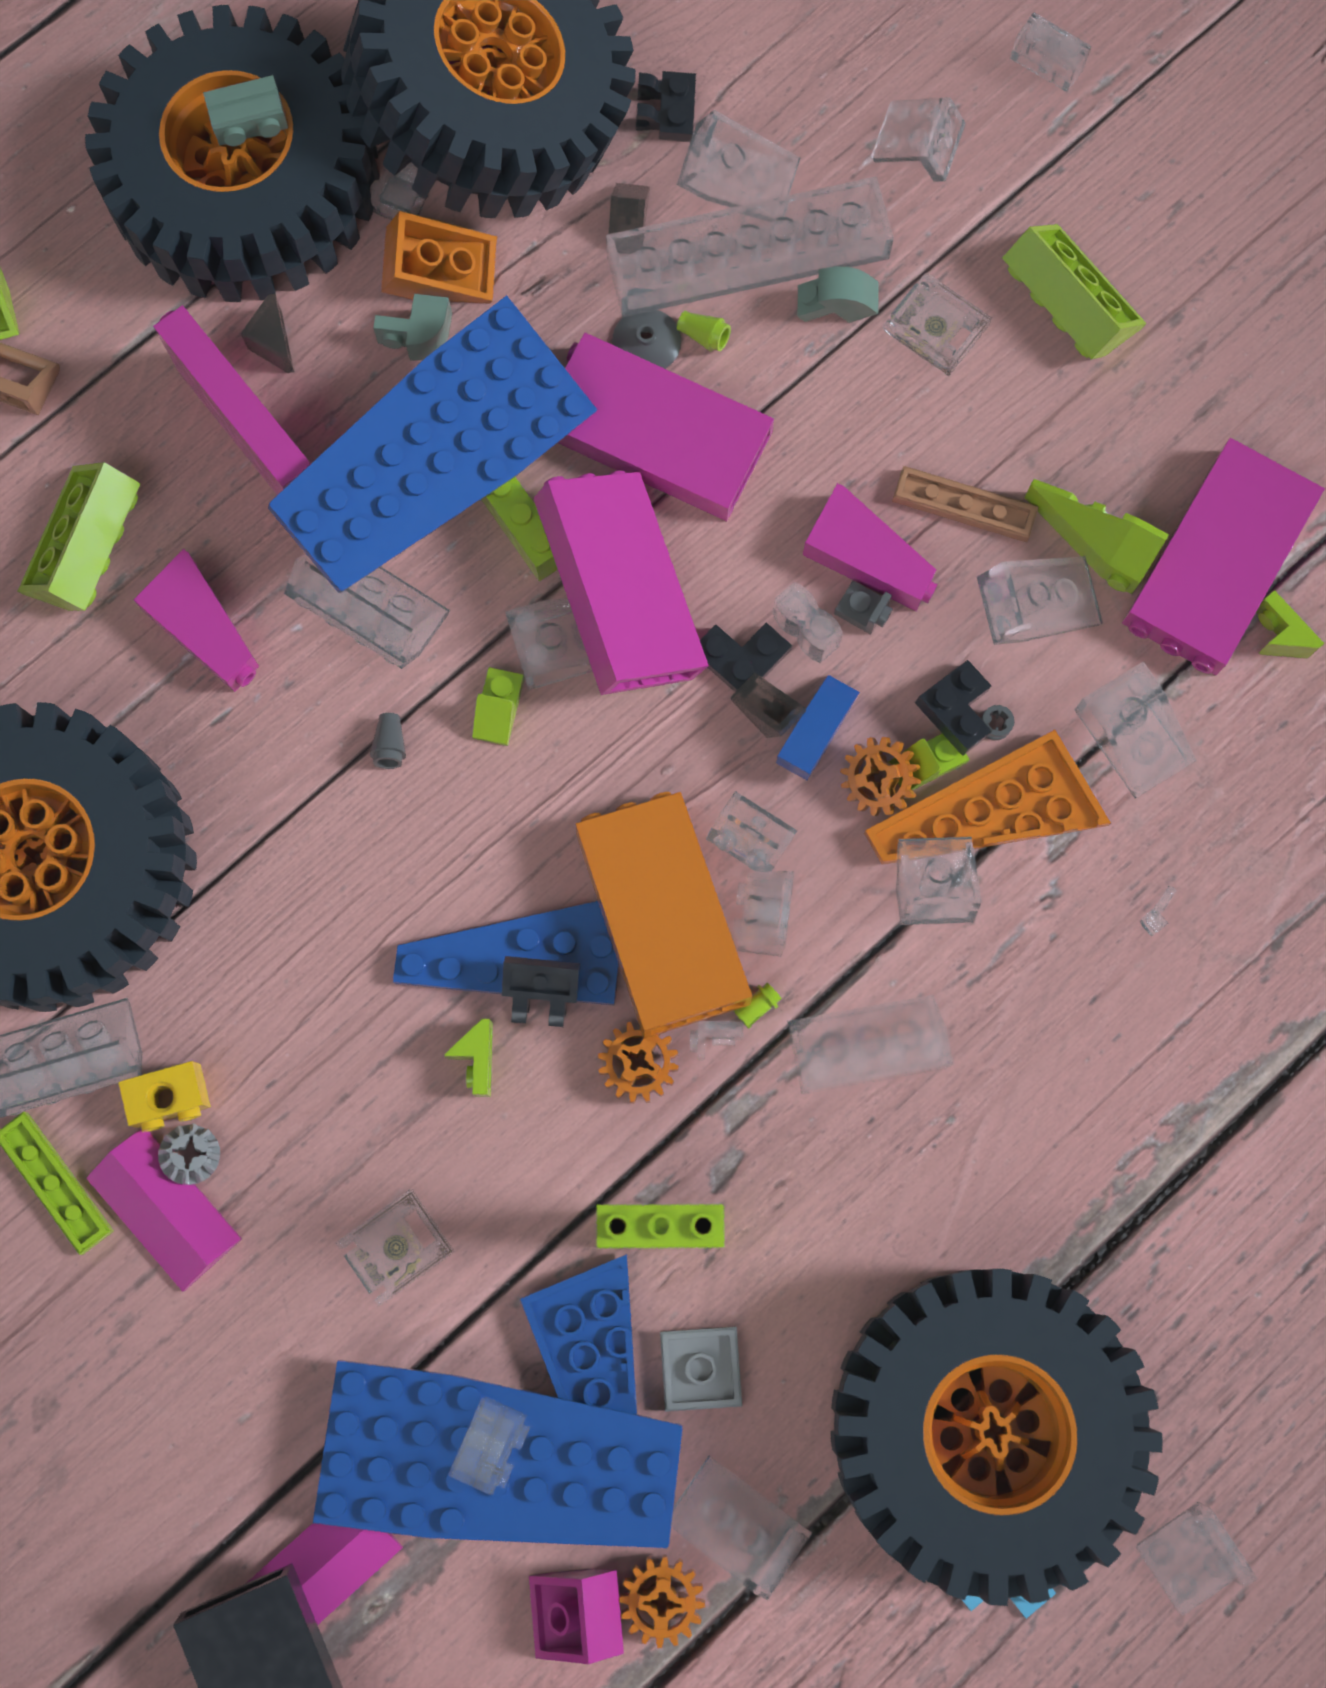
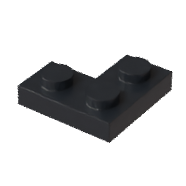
(737, 663)
(949, 707)

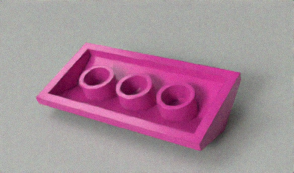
(165, 1216)
(333, 1562)

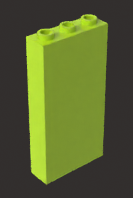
(660, 1226)

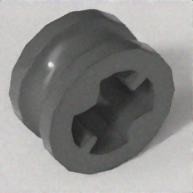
(1006, 714)

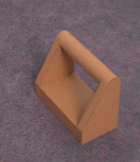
(30, 397)

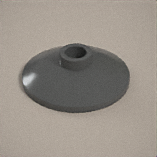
(660, 348)

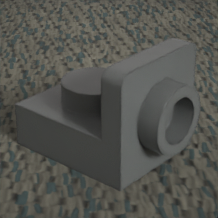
(864, 607)

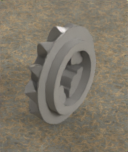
(200, 1167)

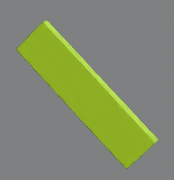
(54, 1183)

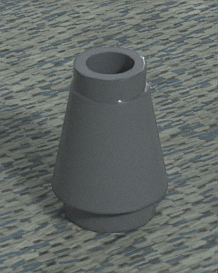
(388, 742)

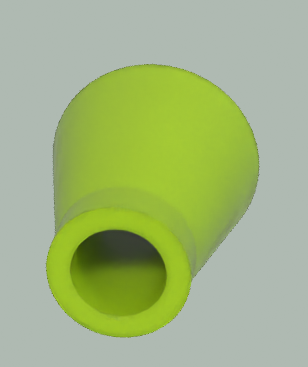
(706, 330)

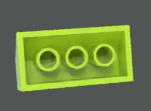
(1072, 290)
(80, 536)

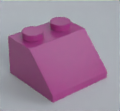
(576, 1615)

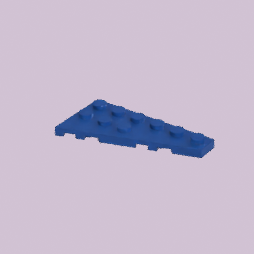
(475, 956)
(587, 1336)

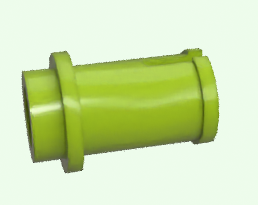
(761, 1002)

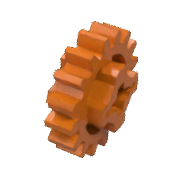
(877, 762)
(629, 1076)
(681, 1601)

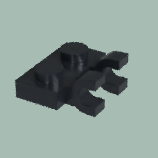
(677, 105)
(540, 980)

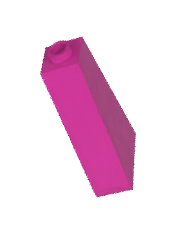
(868, 551)
(192, 615)

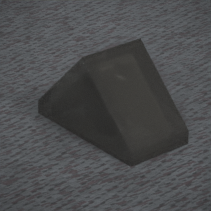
(628, 207)
(267, 334)
(767, 706)

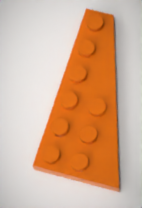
(1008, 801)

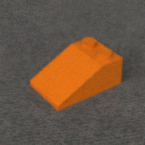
(437, 260)

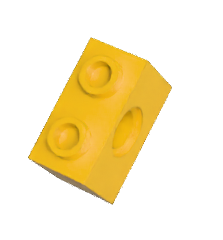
(142, 1094)

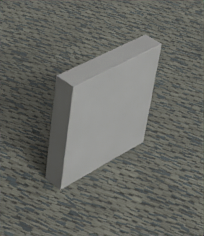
(701, 1369)

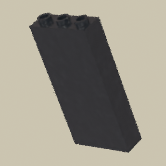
(257, 1637)

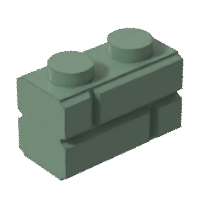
(246, 111)

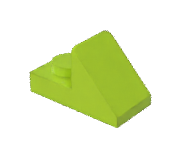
(1293, 634)
(497, 706)
(935, 759)
(476, 1046)

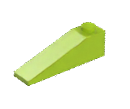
(1113, 546)

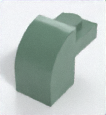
(839, 291)
(421, 333)

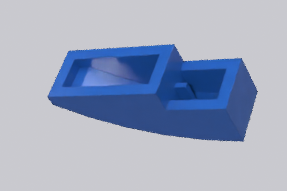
(817, 727)

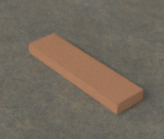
(965, 504)

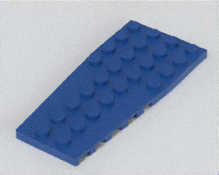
(432, 446)
(576, 1481)

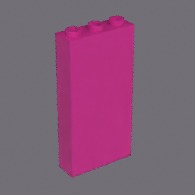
(230, 400)
(665, 427)
(1223, 557)
(620, 581)

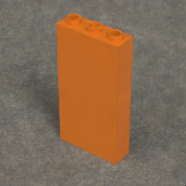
(662, 914)

